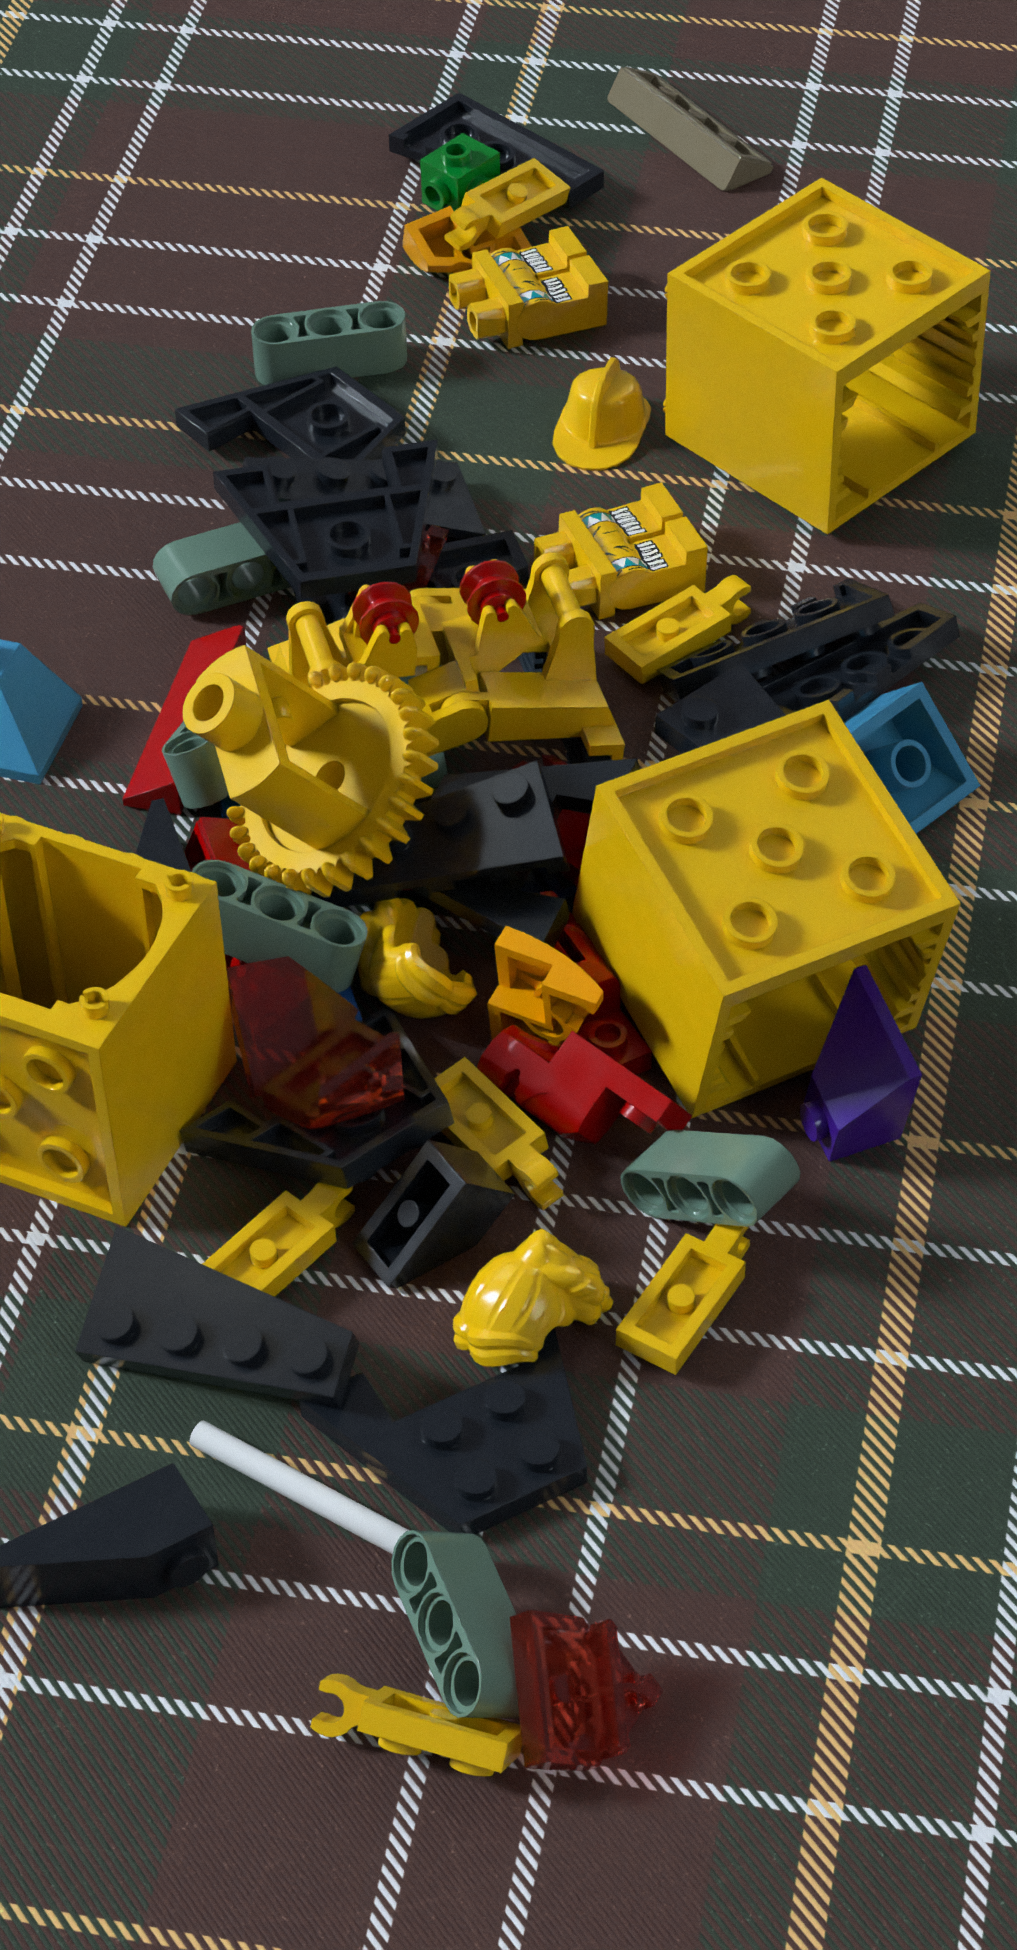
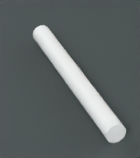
(296, 1486)

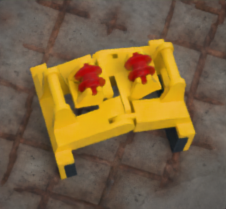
(474, 637)

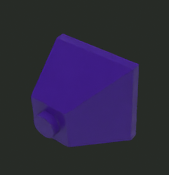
(861, 1076)

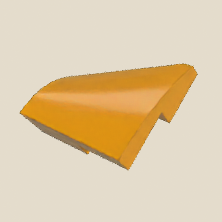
(432, 253)
(539, 989)

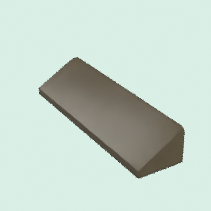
(686, 129)

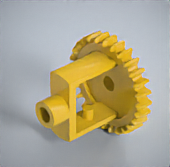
(315, 768)

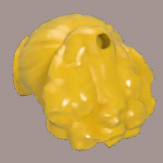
(407, 965)
(526, 1296)

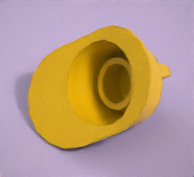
(601, 419)

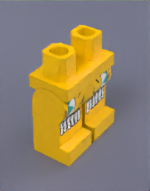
(532, 291)
(629, 552)

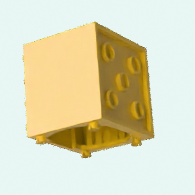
(824, 353)
(747, 894)
(105, 1017)

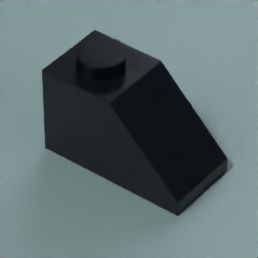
(432, 1213)

